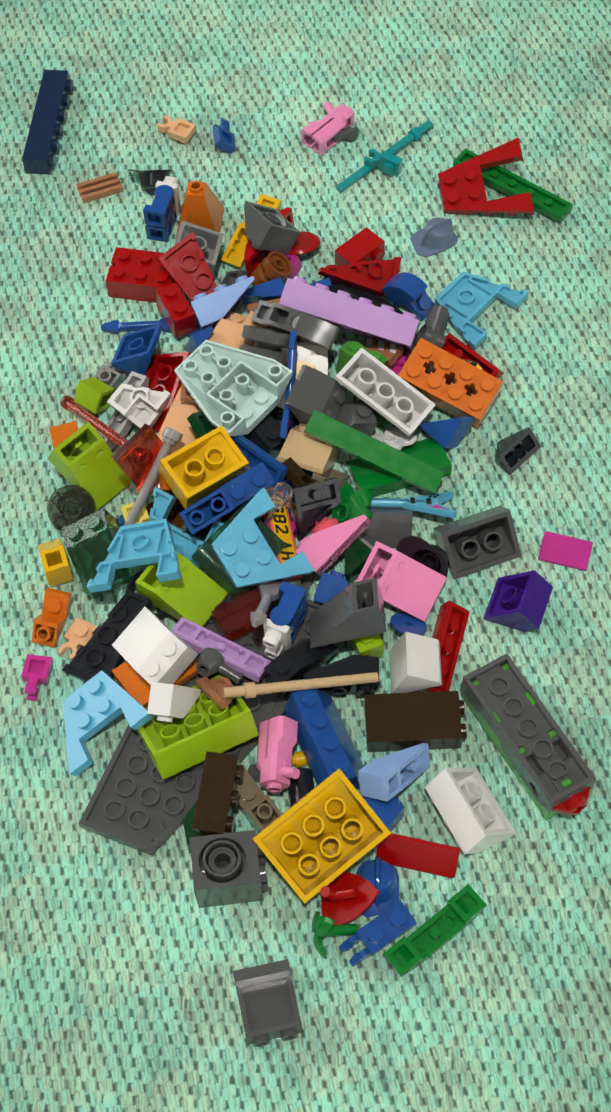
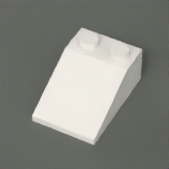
(154, 649)

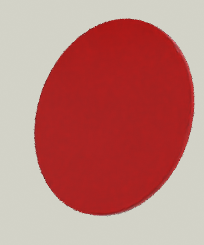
(305, 243)

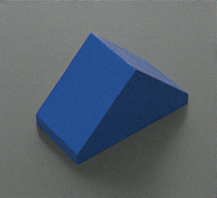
(448, 432)

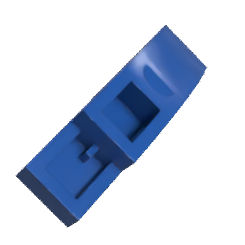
(226, 498)

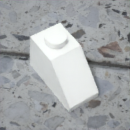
(171, 700)

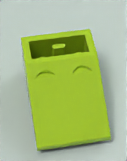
(87, 462)
(188, 597)

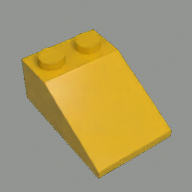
(202, 466)

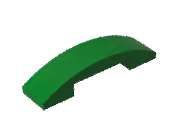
(435, 932)

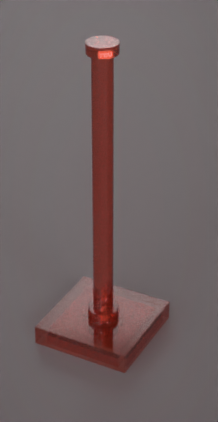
(135, 454)

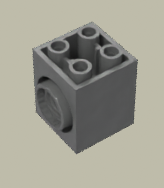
(227, 869)

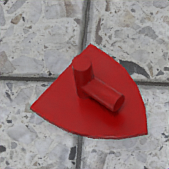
(347, 897)

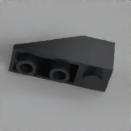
(350, 665)

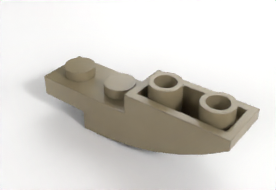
(254, 804)

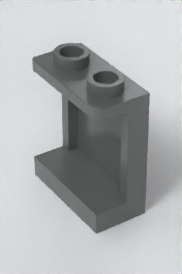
(268, 1003)

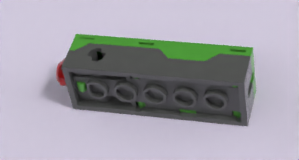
(528, 738)

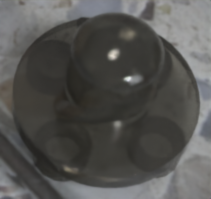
(69, 505)

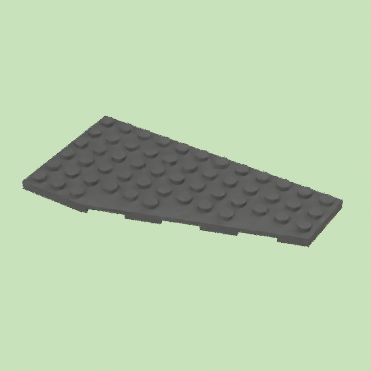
(133, 799)

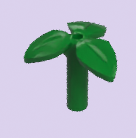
(324, 927)

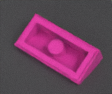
(565, 551)

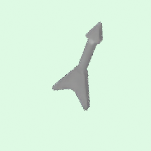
(268, 592)

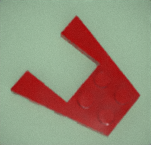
(464, 186)

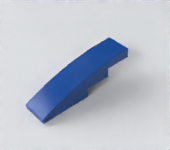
(273, 290)

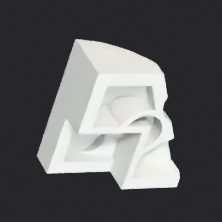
(139, 404)

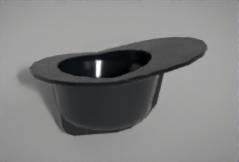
(149, 178)
(424, 553)

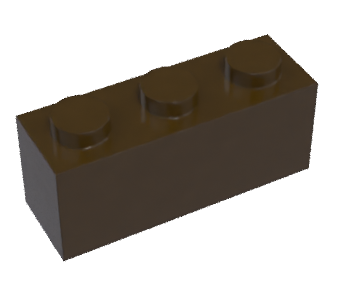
(217, 794)

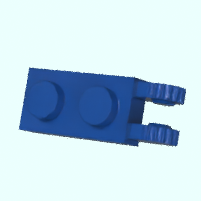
(380, 932)

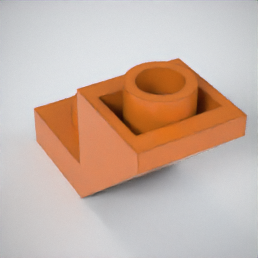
(54, 614)

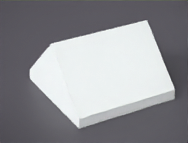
(415, 663)

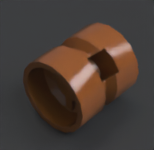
(272, 267)

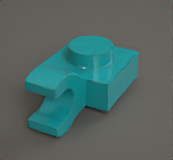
(387, 162)

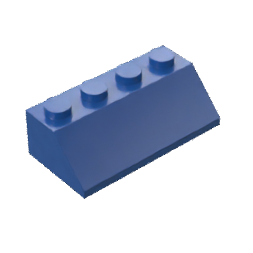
(323, 735)

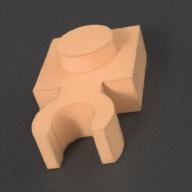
(178, 130)
(77, 635)

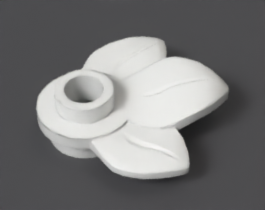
(395, 438)

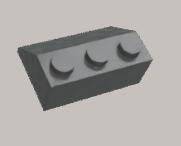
(478, 541)

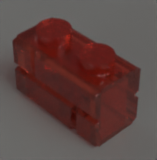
(233, 618)

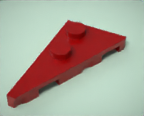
(364, 274)

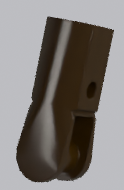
(295, 474)

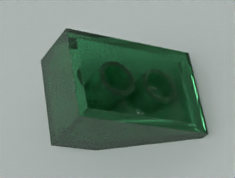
(88, 545)

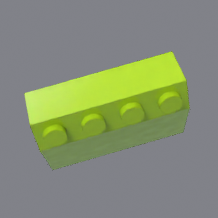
(204, 728)

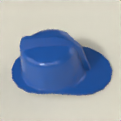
(385, 879)

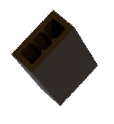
(414, 718)

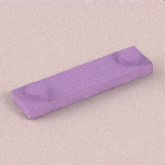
(234, 655)

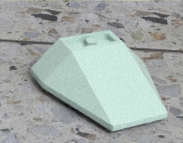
(233, 385)

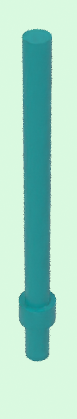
(413, 135)

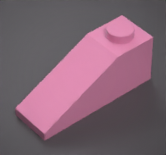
(328, 544)

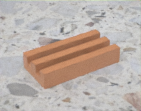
(99, 187)

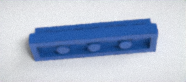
(256, 455)

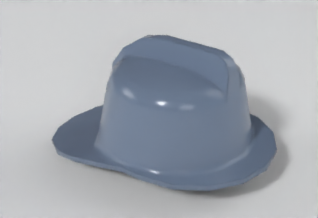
(434, 237)

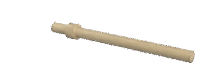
(250, 689)

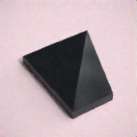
(516, 449)

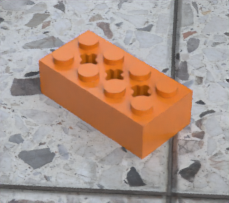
(463, 378)

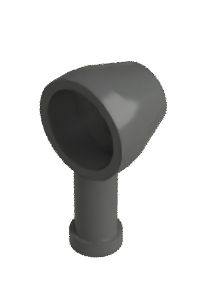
(212, 661)

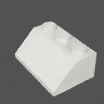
(469, 809)

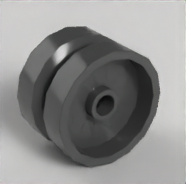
(266, 342)

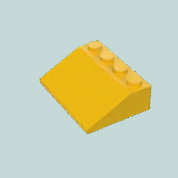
(321, 835)

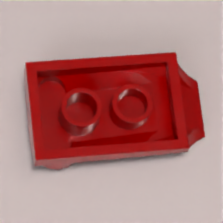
(163, 378)

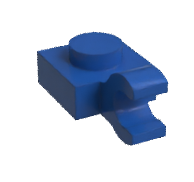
(222, 137)

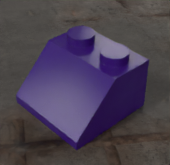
(519, 601)

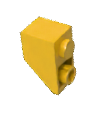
(55, 562)

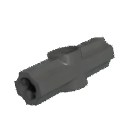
(434, 326)

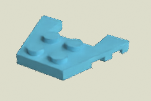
(468, 297)
(184, 543)
(137, 546)
(247, 553)
(91, 710)

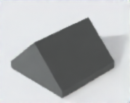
(388, 526)

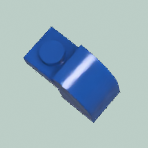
(409, 290)

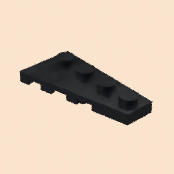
(99, 652)

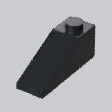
(296, 661)

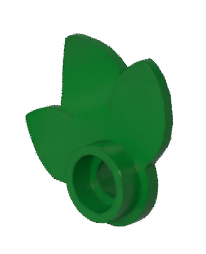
(353, 503)

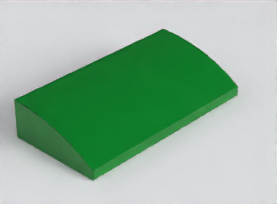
(381, 483)

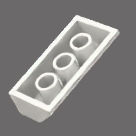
(385, 392)

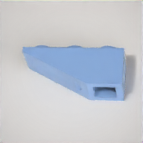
(214, 306)

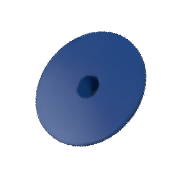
(406, 623)

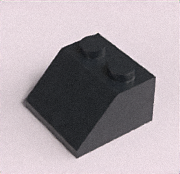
(267, 436)

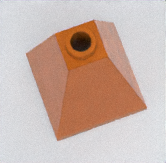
(201, 207)

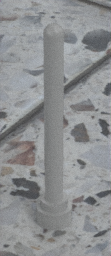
(170, 438)

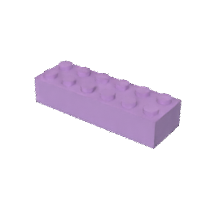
(351, 314)

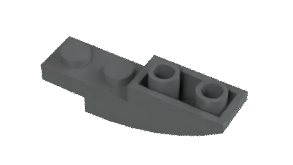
(288, 319)

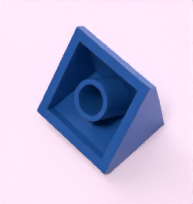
(137, 350)

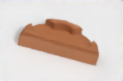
(214, 690)

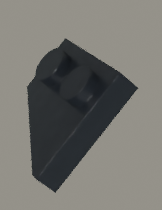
(313, 501)

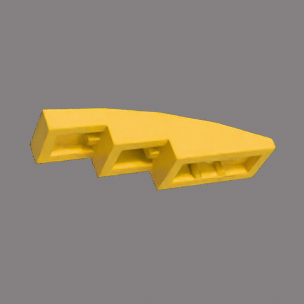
(235, 250)

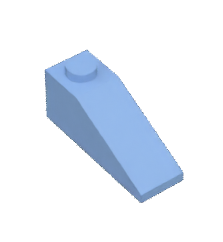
(392, 773)

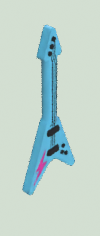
(426, 503)

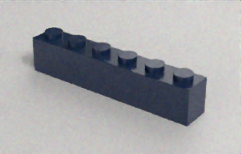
(47, 122)

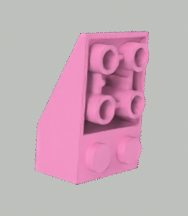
(403, 581)

